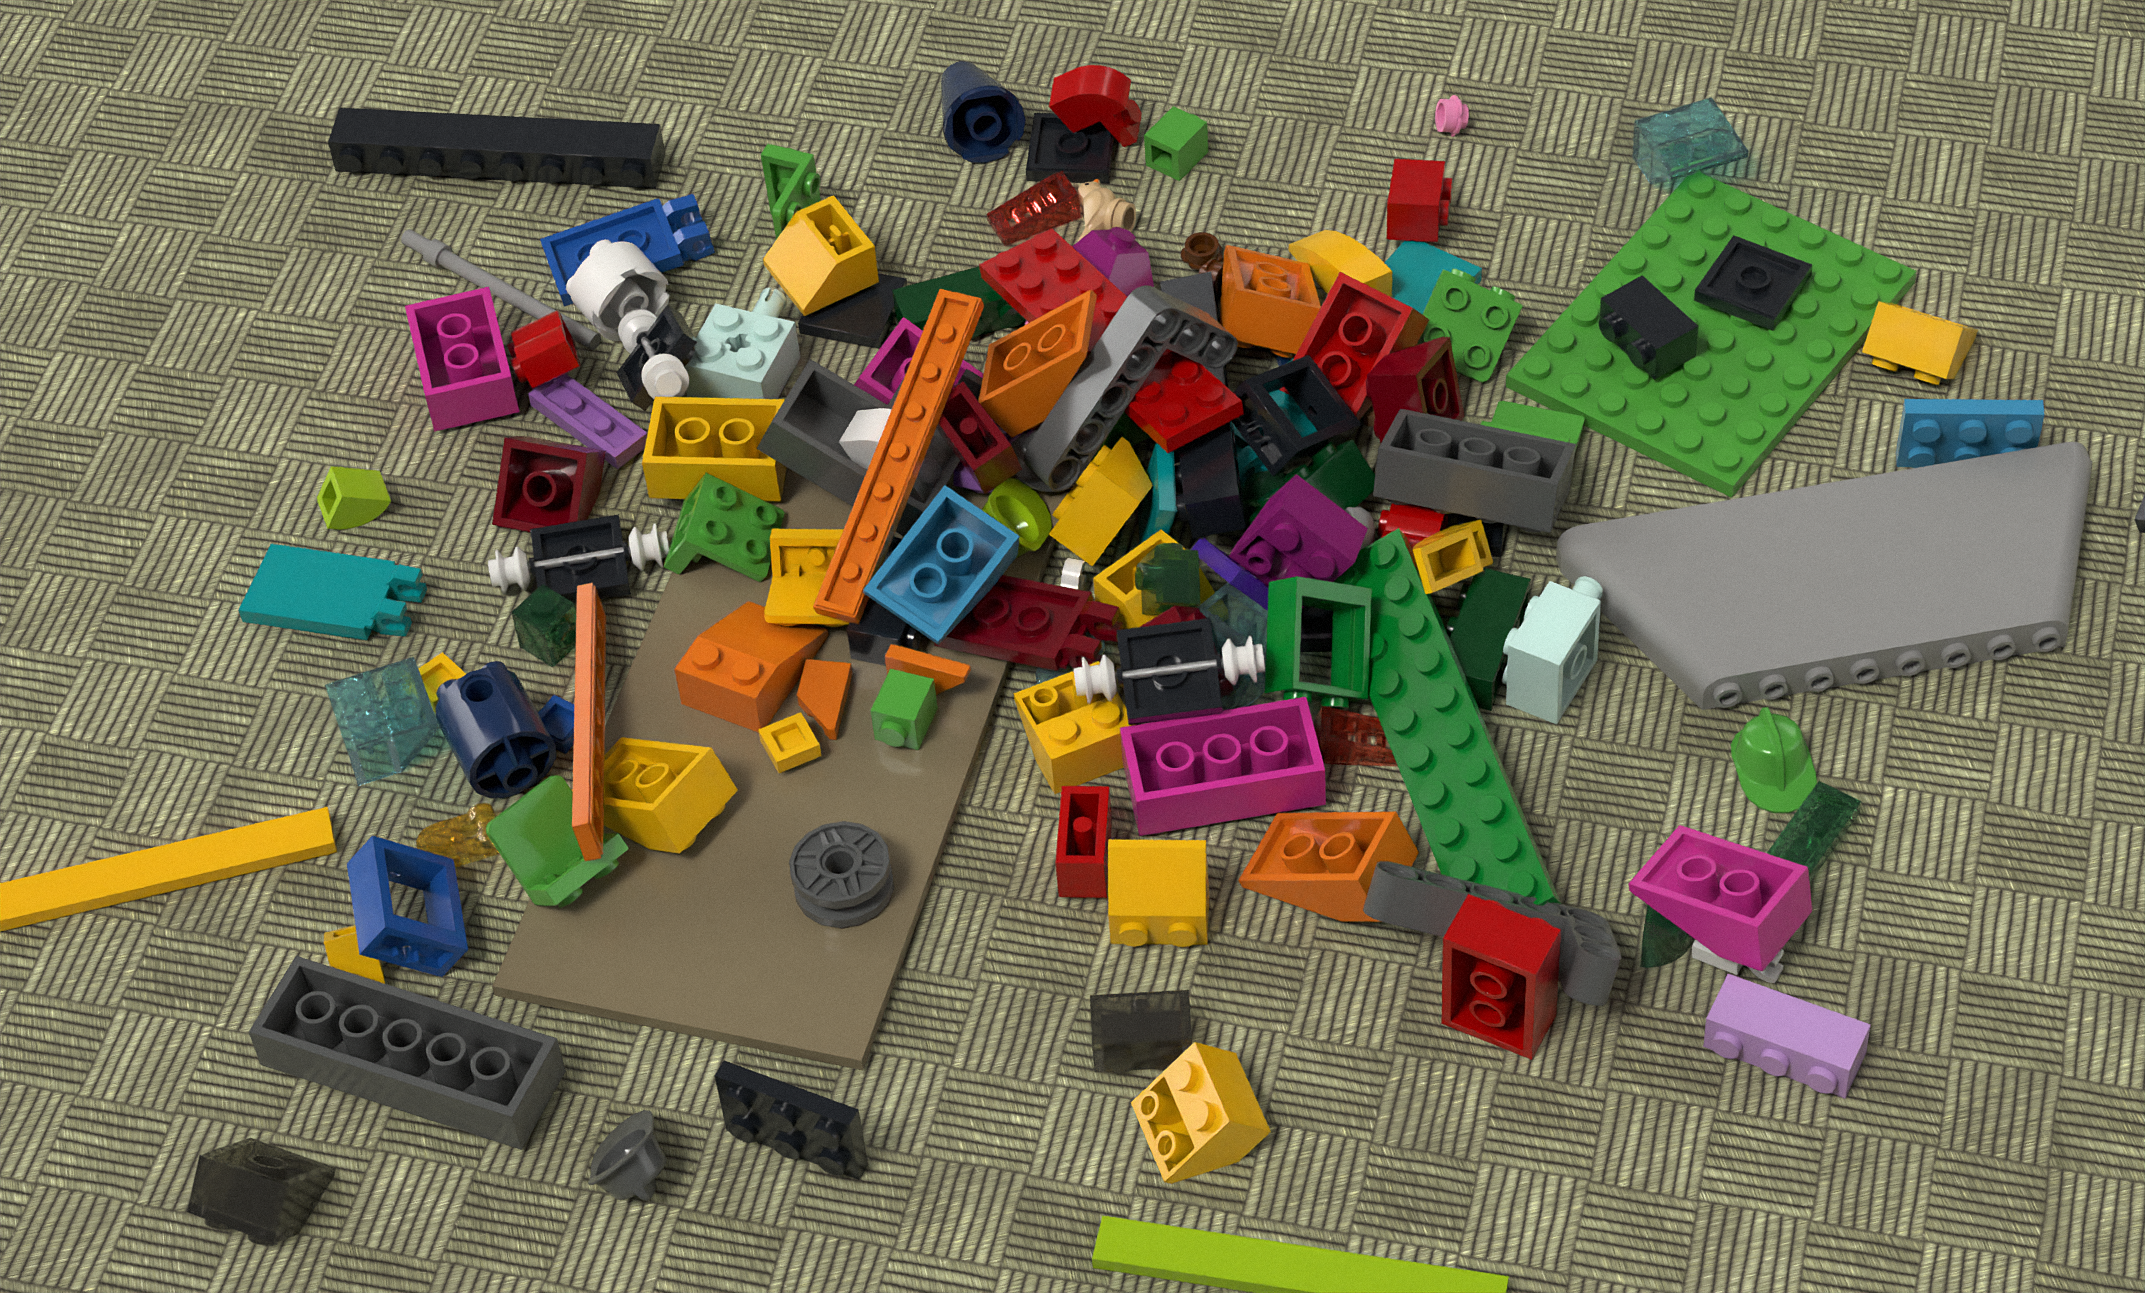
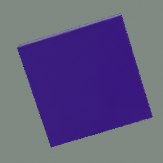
(1232, 572)

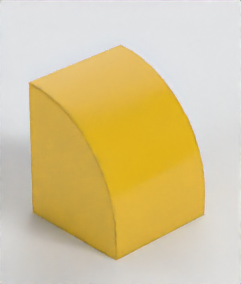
(343, 954)

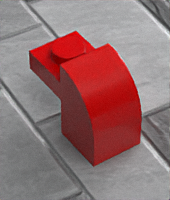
(1096, 95)

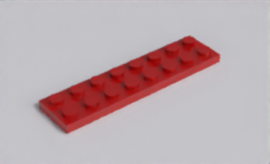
(1178, 396)

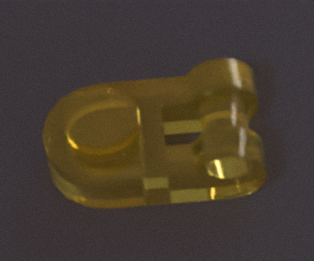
(448, 836)

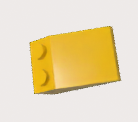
(663, 792)

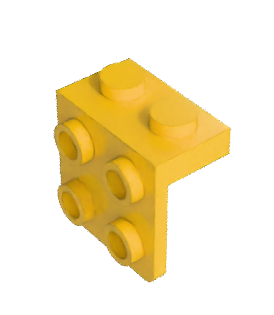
(798, 570)

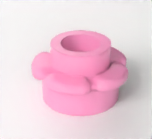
(1451, 115)

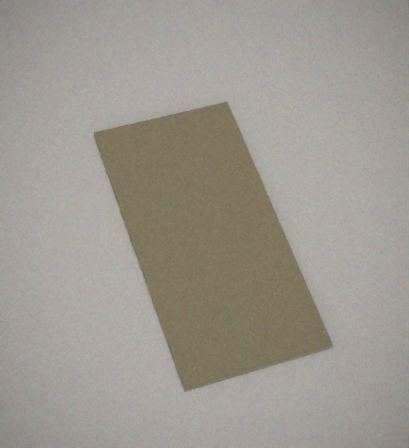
(715, 932)

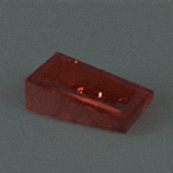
(1053, 193)
(1340, 750)

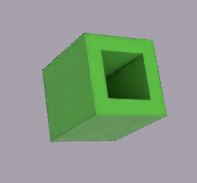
(1176, 143)
(904, 709)

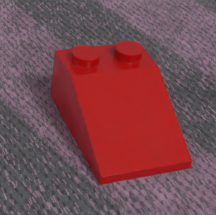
(1355, 333)

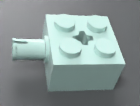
(744, 351)
(1553, 649)

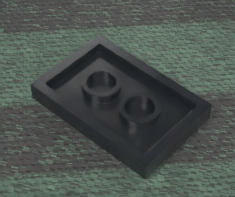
(791, 1120)

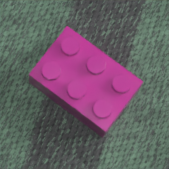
(461, 359)

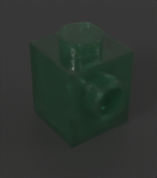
(1168, 578)
(546, 625)

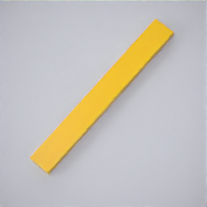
(166, 868)

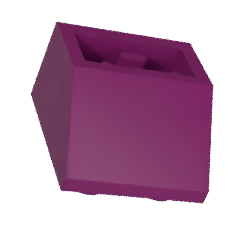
(1299, 536)

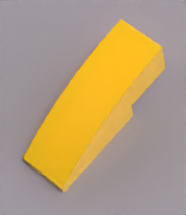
(1335, 252)
(1452, 555)

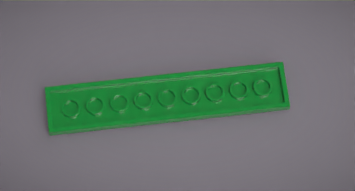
(1440, 732)

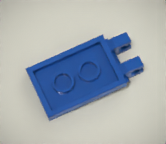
(659, 231)

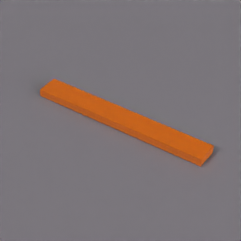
(899, 455)
(589, 723)

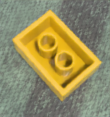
(713, 438)

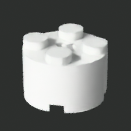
(613, 283)

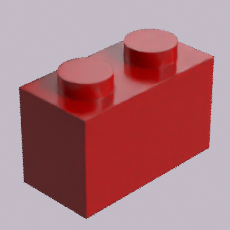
(1418, 200)
(1083, 841)

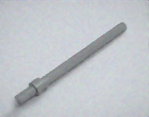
(441, 256)

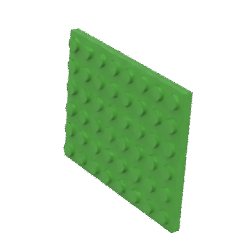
(1747, 382)

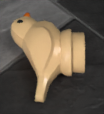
(1103, 209)

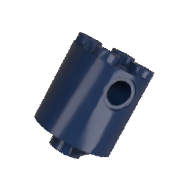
(494, 731)

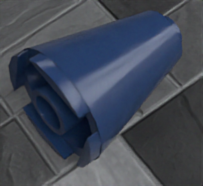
(978, 114)

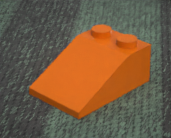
(1267, 300)
(1035, 365)
(746, 666)
(1327, 859)

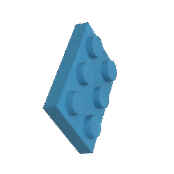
(1965, 429)

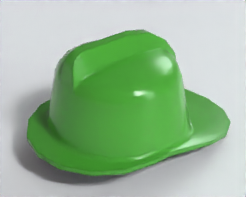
(1773, 763)

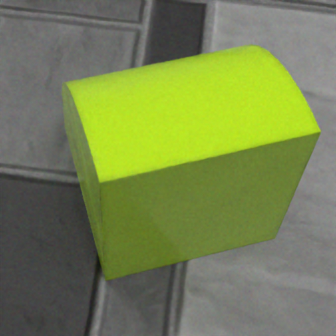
(352, 497)

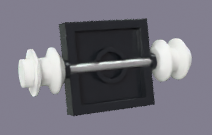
(657, 355)
(580, 555)
(1169, 671)

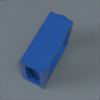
(383, 934)

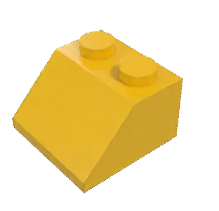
(1917, 341)
(1158, 892)

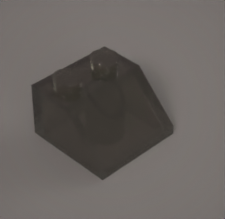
(257, 1190)

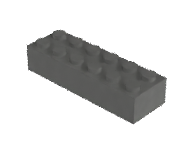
(408, 1052)

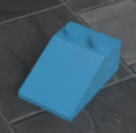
(943, 565)

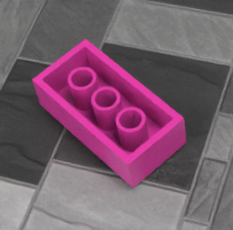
(1223, 766)

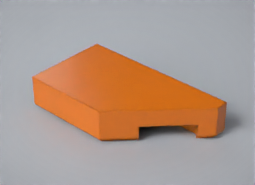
(943, 671)
(824, 693)

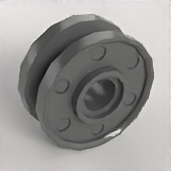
(841, 874)

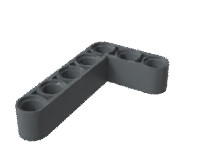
(1113, 375)
(1432, 900)

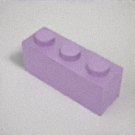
(1786, 1036)

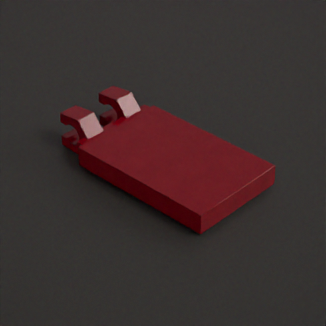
(1036, 625)

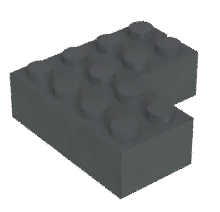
(813, 421)

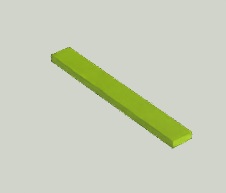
(1269, 1265)

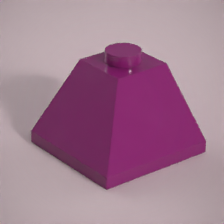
(1117, 258)

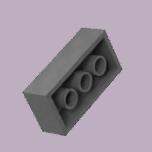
(1474, 470)

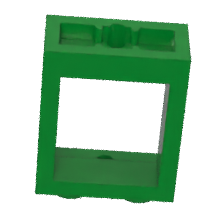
(1349, 640)

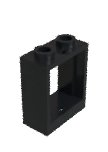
(1282, 445)

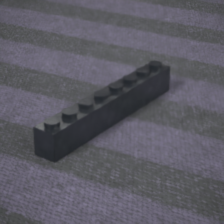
(497, 147)
(1210, 463)

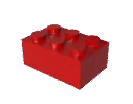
(1500, 975)

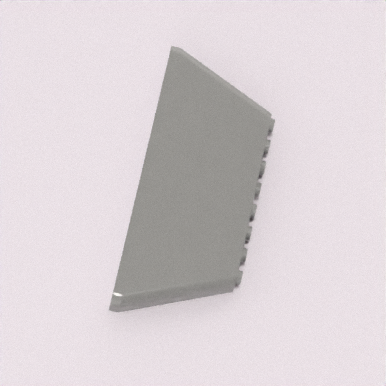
(1846, 575)

